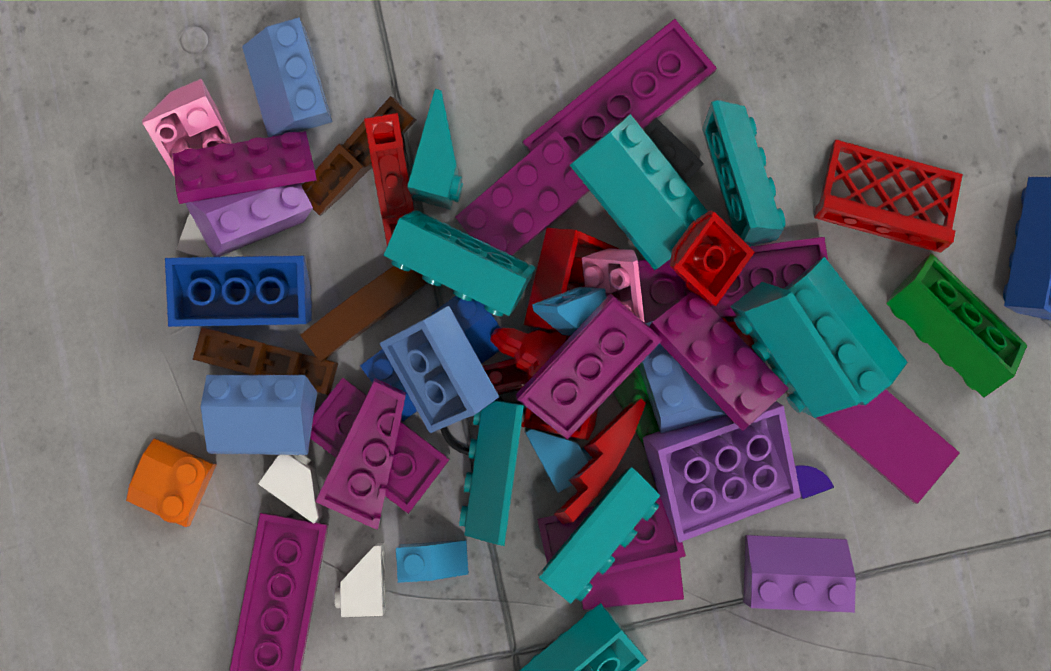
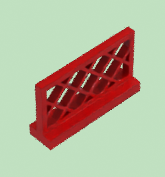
(889, 222)

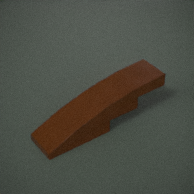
(349, 162)
(362, 311)
(262, 359)

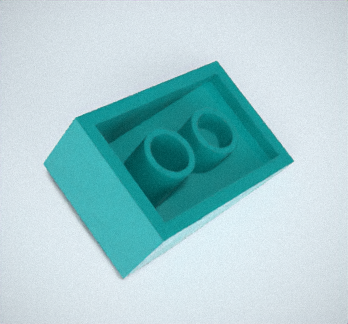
(435, 170)

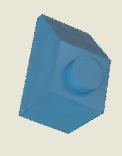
(570, 309)
(559, 457)
(431, 560)

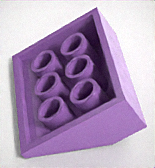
(720, 473)

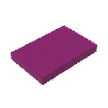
(637, 586)

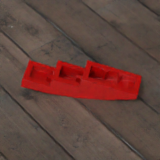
(606, 453)

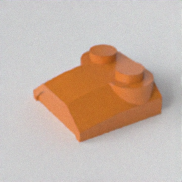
(170, 482)

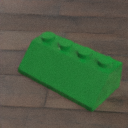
(958, 326)

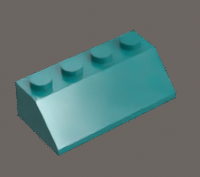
(742, 173)
(639, 190)
(458, 262)
(848, 330)
(794, 350)
(493, 472)
(599, 535)
(590, 645)

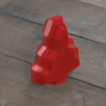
(528, 349)

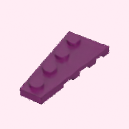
(363, 465)

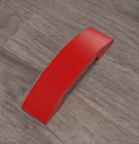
(389, 169)

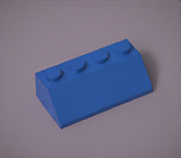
(1030, 262)
(238, 291)
(477, 326)

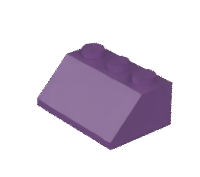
(249, 216)
(798, 574)

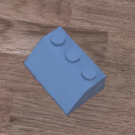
(286, 79)
(439, 370)
(674, 394)
(258, 414)

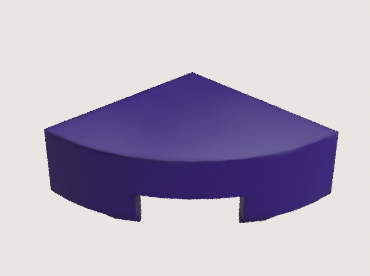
(812, 481)

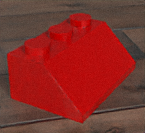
(560, 268)

